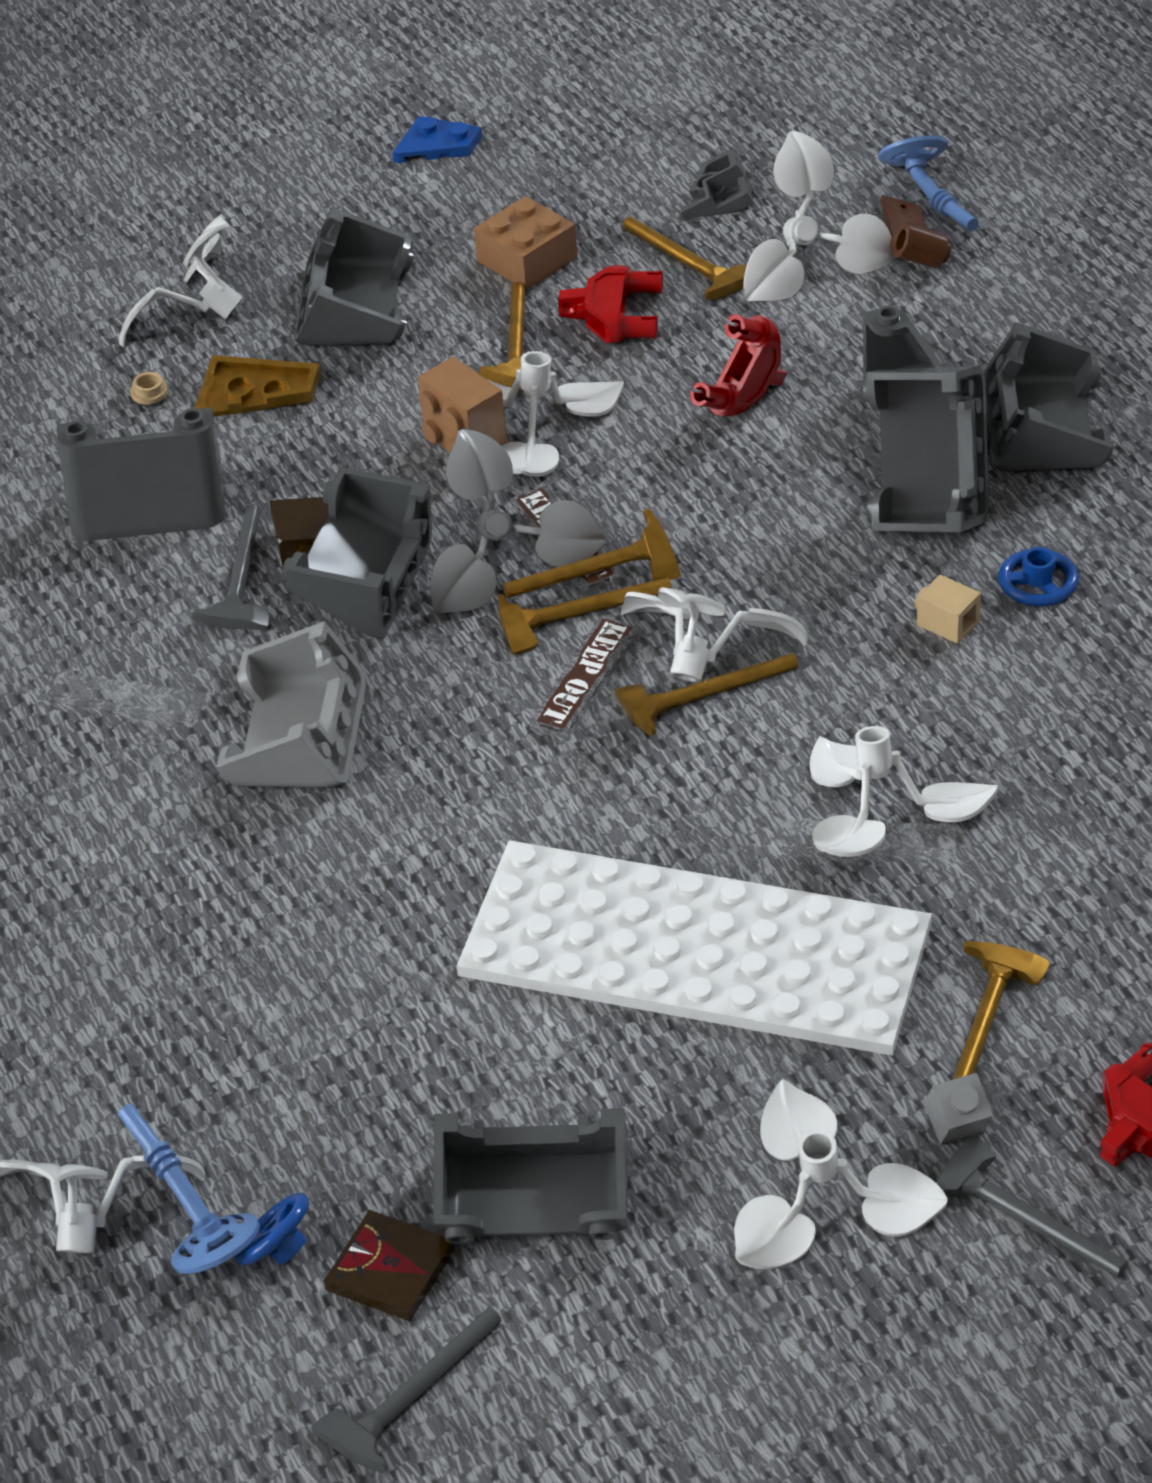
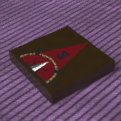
(389, 1265)

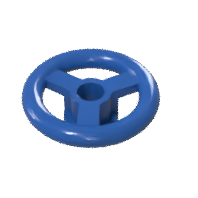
(1037, 572)
(278, 1232)

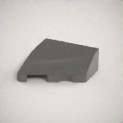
(720, 187)

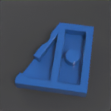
(437, 139)

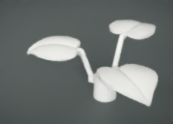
(865, 239)
(216, 292)
(580, 398)
(691, 651)
(872, 758)
(805, 1127)
(76, 1220)

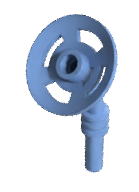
(914, 157)
(213, 1241)

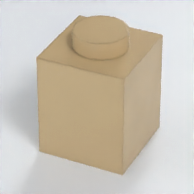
(948, 608)

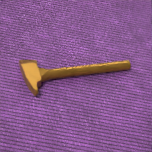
(724, 280)
(506, 372)
(651, 547)
(519, 622)
(645, 708)
(1002, 965)

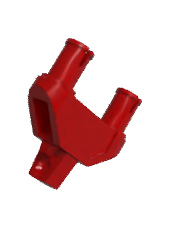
(605, 299)
(748, 369)
(1128, 1107)

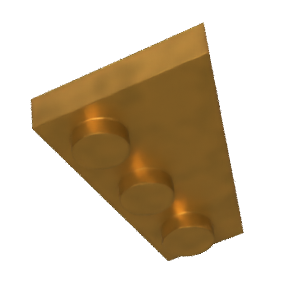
(255, 384)

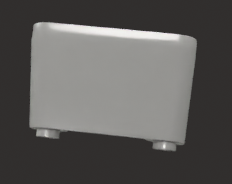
(302, 715)

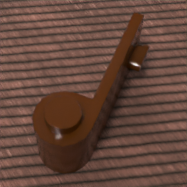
(910, 236)

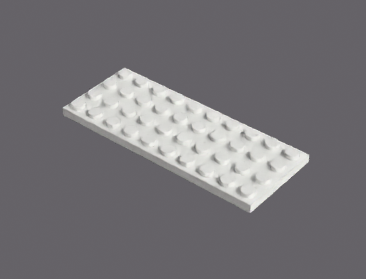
(698, 946)

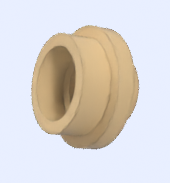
(148, 388)

